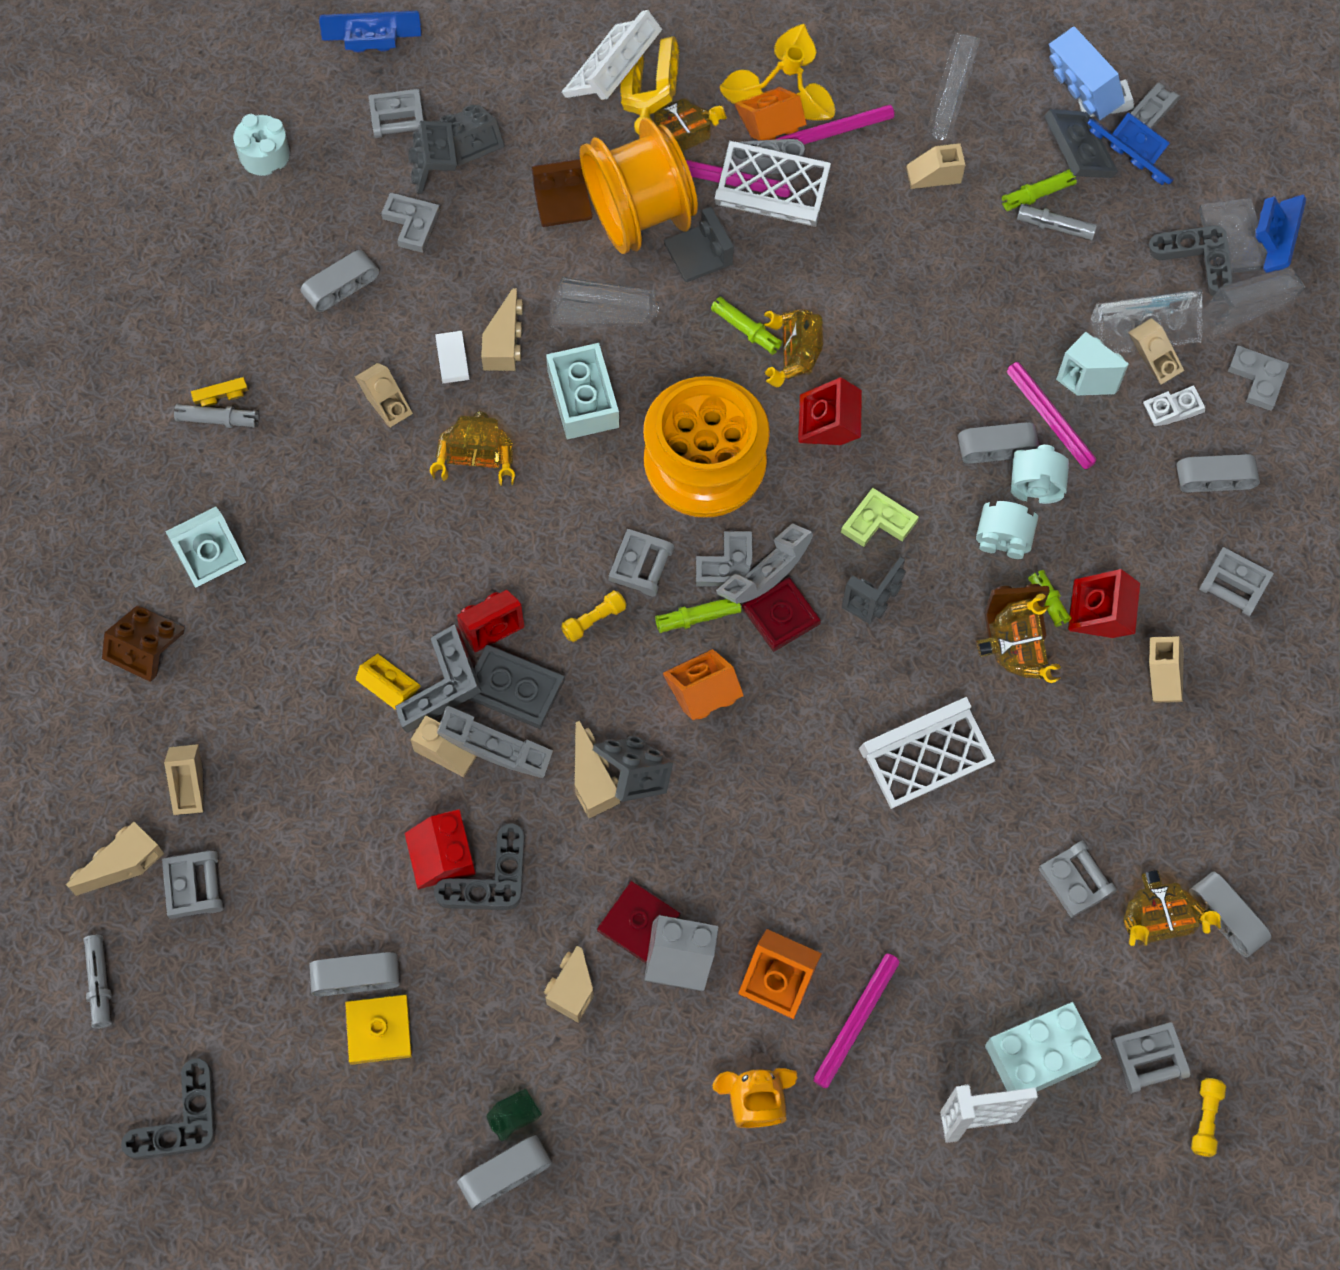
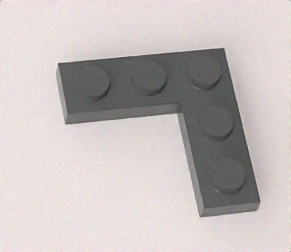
(457, 687)

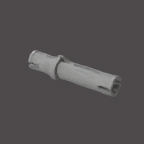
(1057, 222)
(228, 417)
(99, 1015)

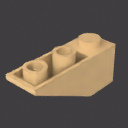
(501, 336)
(592, 782)
(122, 859)

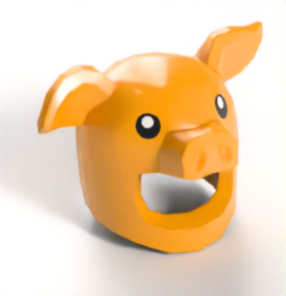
(756, 1095)

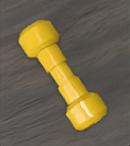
(574, 628)
(1204, 1142)

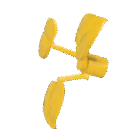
(795, 50)

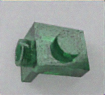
(512, 1114)

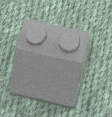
(680, 953)

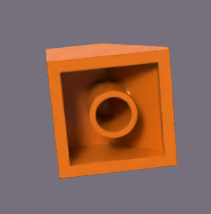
(772, 114)
(704, 684)
(779, 973)

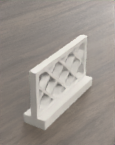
(614, 57)
(766, 205)
(915, 730)
(969, 1111)

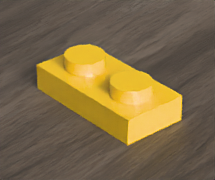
(231, 389)

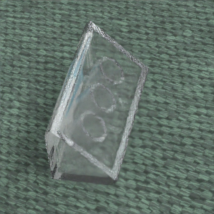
(1176, 312)

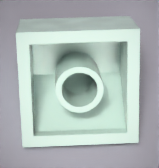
(205, 546)

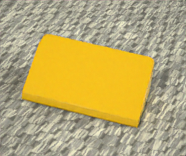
(386, 681)

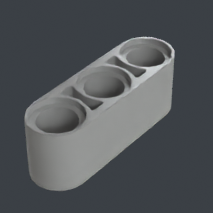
(789, 146)
(339, 280)
(996, 442)
(1217, 473)
(1238, 921)
(354, 974)
(504, 1172)

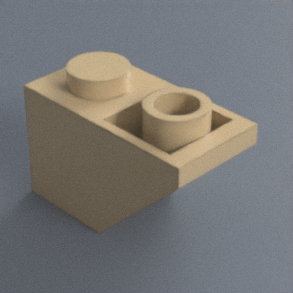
(937, 167)
(1156, 350)
(384, 394)
(1166, 669)
(573, 988)

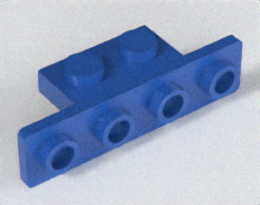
(370, 30)
(1138, 142)
(1279, 230)

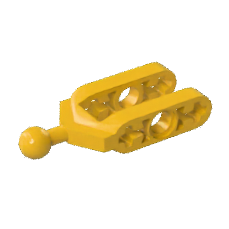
(666, 81)

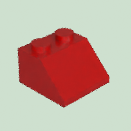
(830, 414)
(1105, 604)
(491, 620)
(439, 849)

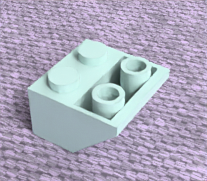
(1091, 368)

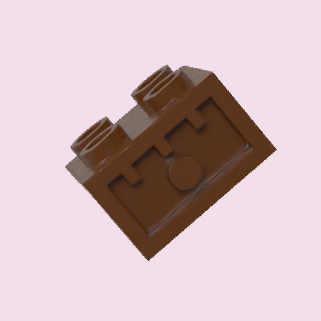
(561, 193)
(1004, 595)
(139, 640)

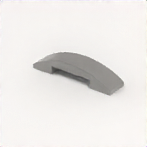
(771, 570)
(493, 745)

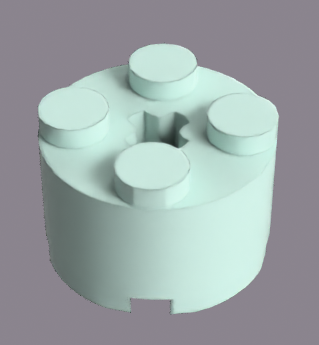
(261, 144)
(1040, 474)
(1006, 529)

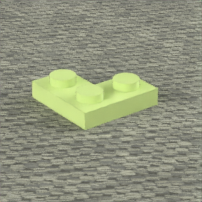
(877, 512)

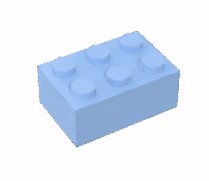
(1086, 74)

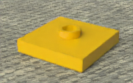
(378, 1029)

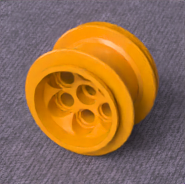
(639, 185)
(713, 472)

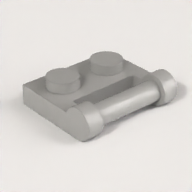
(395, 106)
(632, 558)
(1240, 574)
(181, 884)
(1069, 884)
(1147, 1047)

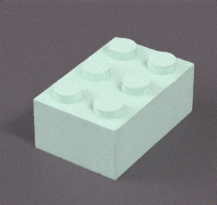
(582, 391)
(1043, 1050)

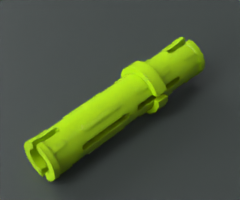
(1029, 193)
(755, 331)
(689, 616)

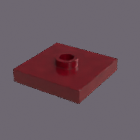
(781, 614)
(632, 919)

